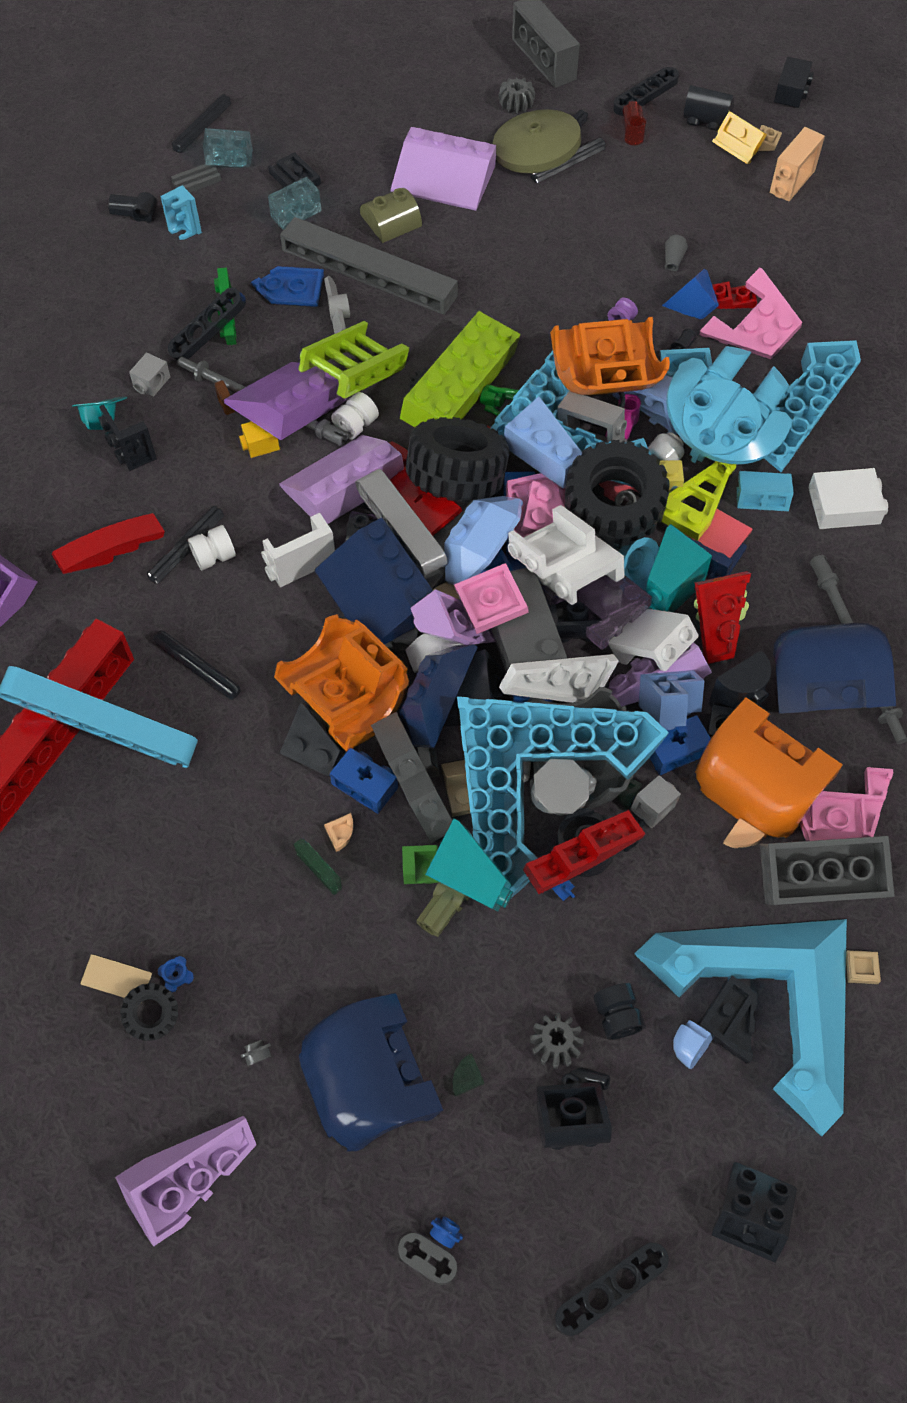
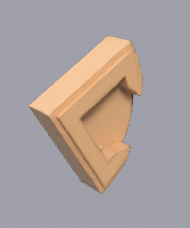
(340, 831)
(743, 835)

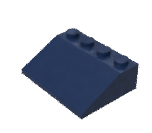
(374, 581)

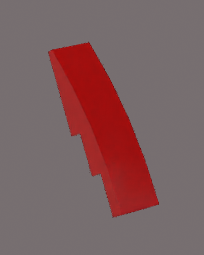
(103, 544)
(583, 852)

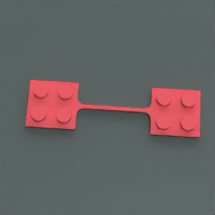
(723, 534)

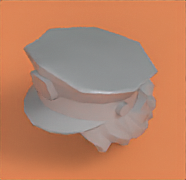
(561, 787)

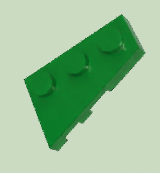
(221, 284)

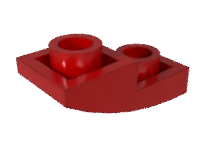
(734, 297)

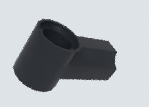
(140, 207)

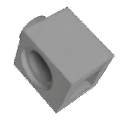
(149, 374)
(655, 801)

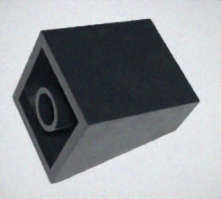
(480, 682)

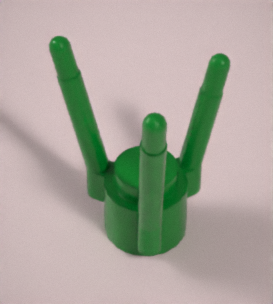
(495, 396)

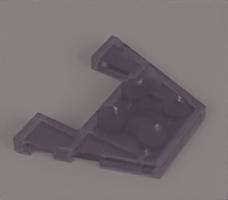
(610, 600)

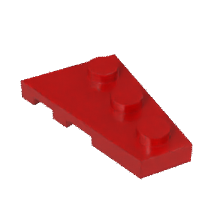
(719, 614)

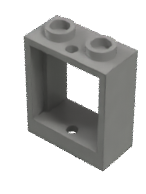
(582, 407)

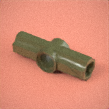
(441, 909)

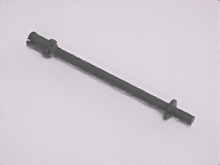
(322, 428)
(827, 581)

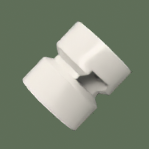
(354, 415)
(214, 546)

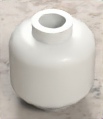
(667, 447)

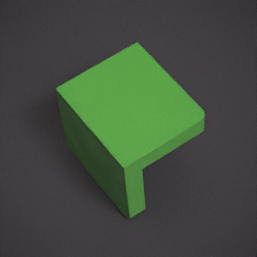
(416, 863)

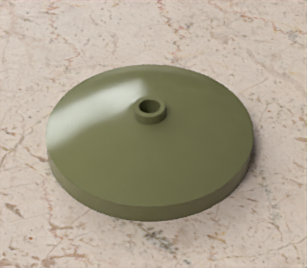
(537, 141)

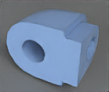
(691, 1043)

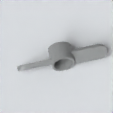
(337, 304)

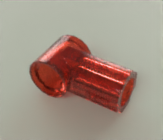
(634, 123)

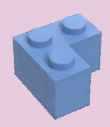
(671, 696)

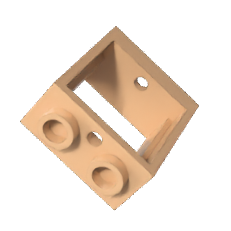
(796, 164)

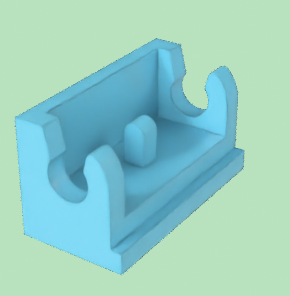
(181, 212)
(764, 491)

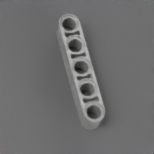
(406, 526)

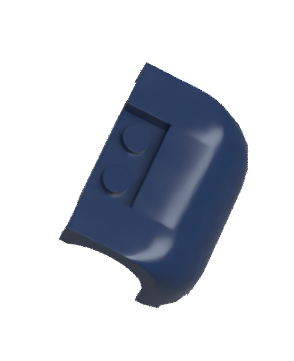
(833, 668)
(365, 1073)

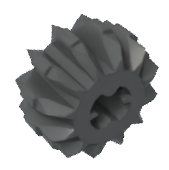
(516, 95)
(543, 1039)

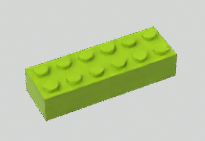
(461, 371)

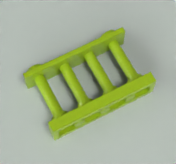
(357, 375)

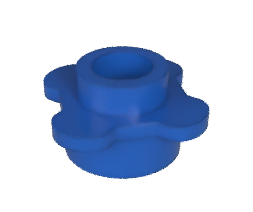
(564, 890)
(175, 965)
(446, 1232)

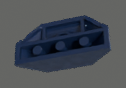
(434, 693)

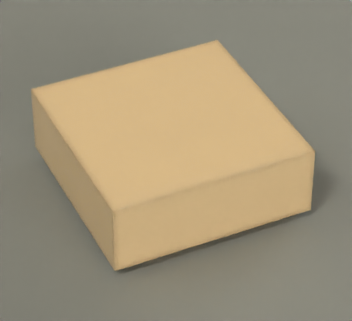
(862, 967)

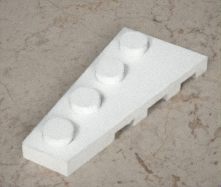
(559, 679)

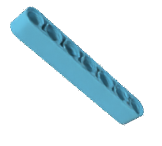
(97, 716)

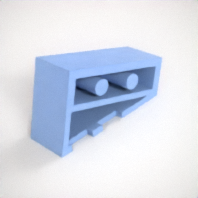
(542, 442)

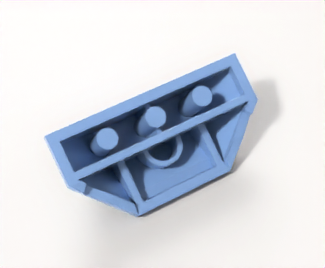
(479, 536)

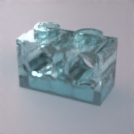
(227, 148)
(295, 200)

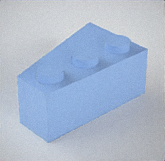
(654, 403)

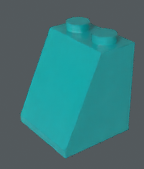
(676, 570)
(469, 869)

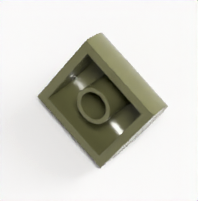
(392, 214)

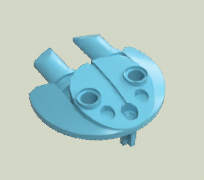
(722, 418)

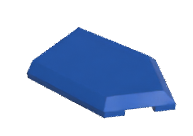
(291, 286)

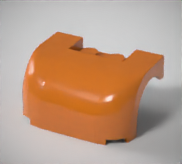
(607, 357)
(347, 680)
(762, 772)

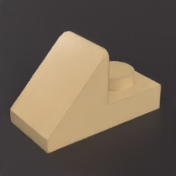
(456, 787)

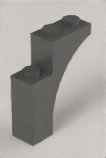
(412, 776)

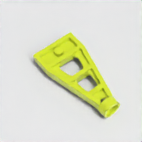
(687, 519)

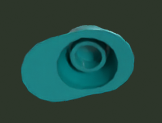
(90, 412)

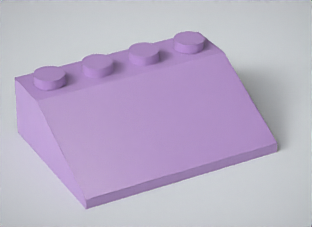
(444, 168)
(330, 482)

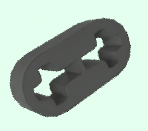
(432, 1251)

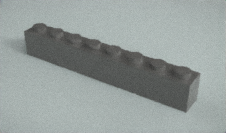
(369, 265)

